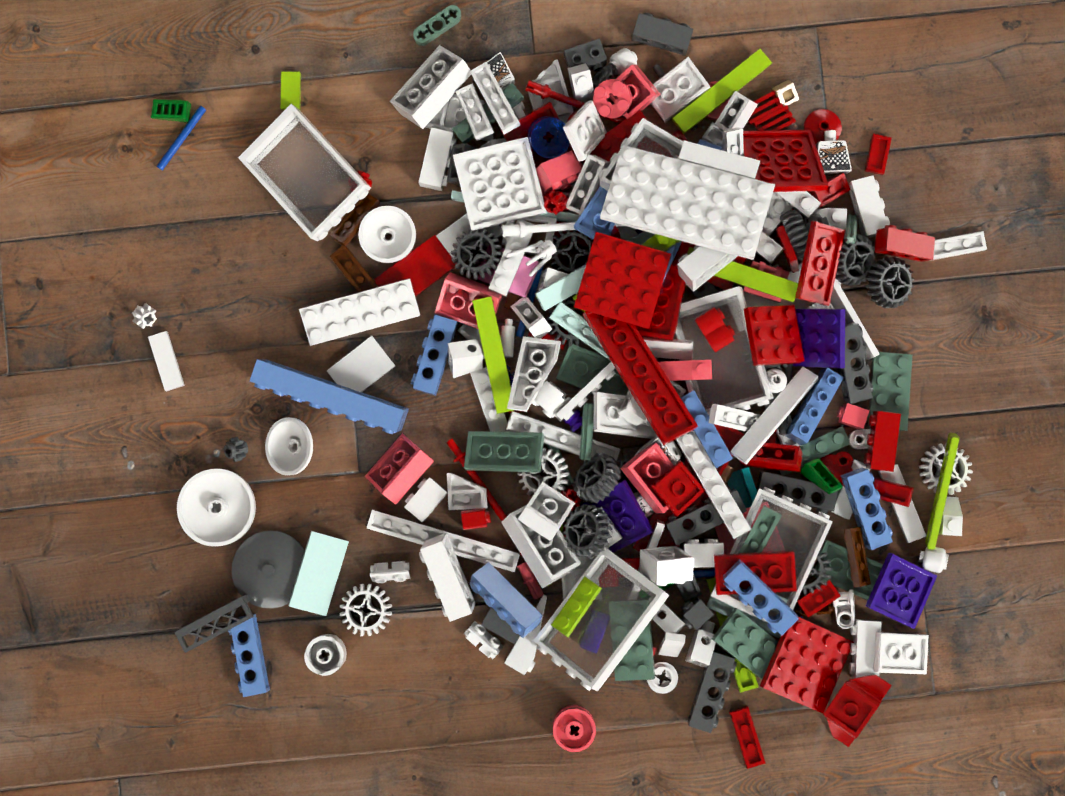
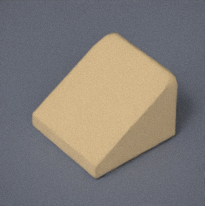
(786, 93)

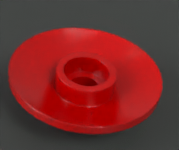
(816, 118)

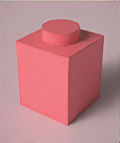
(852, 416)

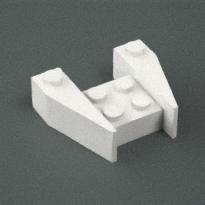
(779, 204)

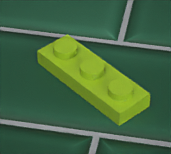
(576, 606)

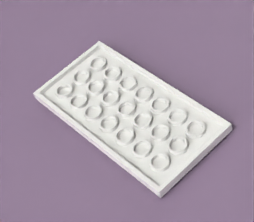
(687, 202)

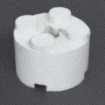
(551, 399)
(322, 665)

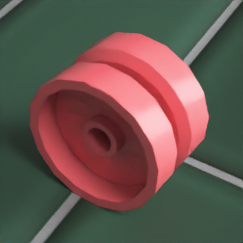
(574, 740)

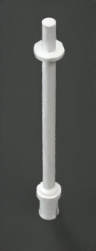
(522, 229)

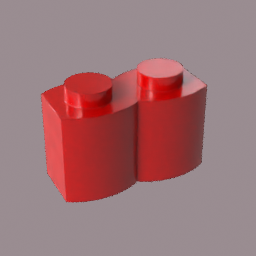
(714, 328)
(475, 518)

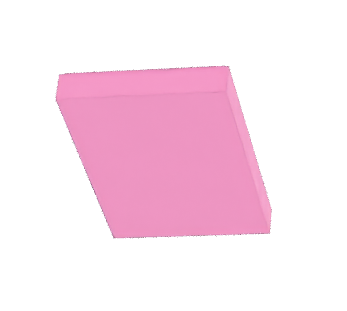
(522, 281)

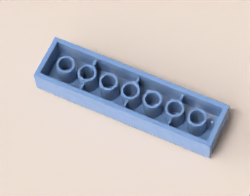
(328, 394)

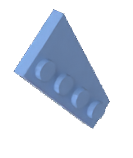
(590, 221)

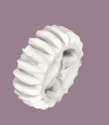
(559, 473)
(933, 479)
(367, 600)

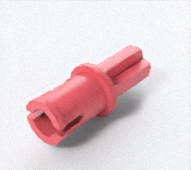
(530, 580)

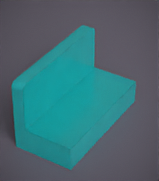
(744, 484)

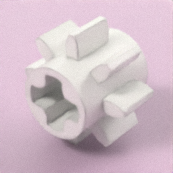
(144, 315)

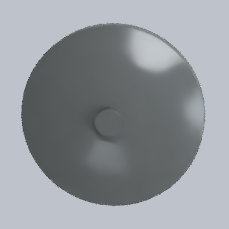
(267, 568)

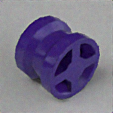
(574, 421)

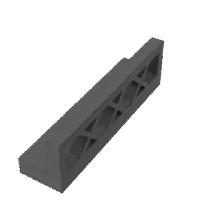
(215, 615)

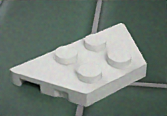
(553, 77)
(450, 116)

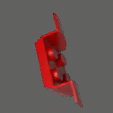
(855, 706)

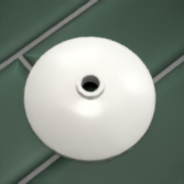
(386, 221)
(289, 446)

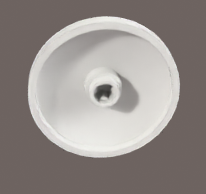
(216, 507)

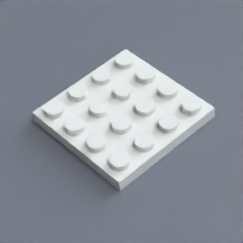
(499, 183)

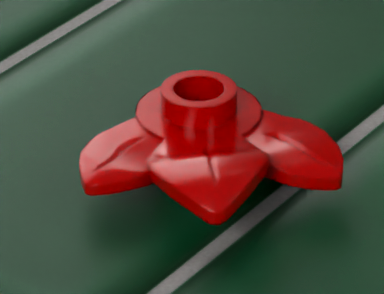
(832, 462)

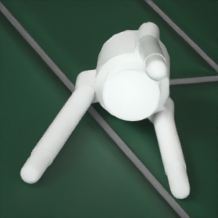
(544, 251)

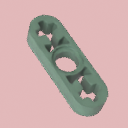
(438, 17)

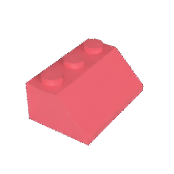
(457, 297)
(399, 469)
(644, 471)

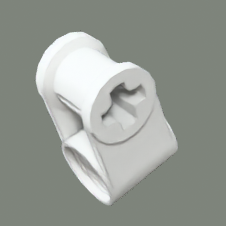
(845, 605)

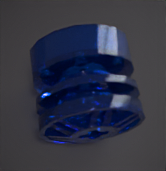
(557, 143)

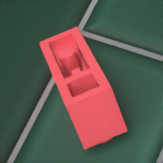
(687, 370)

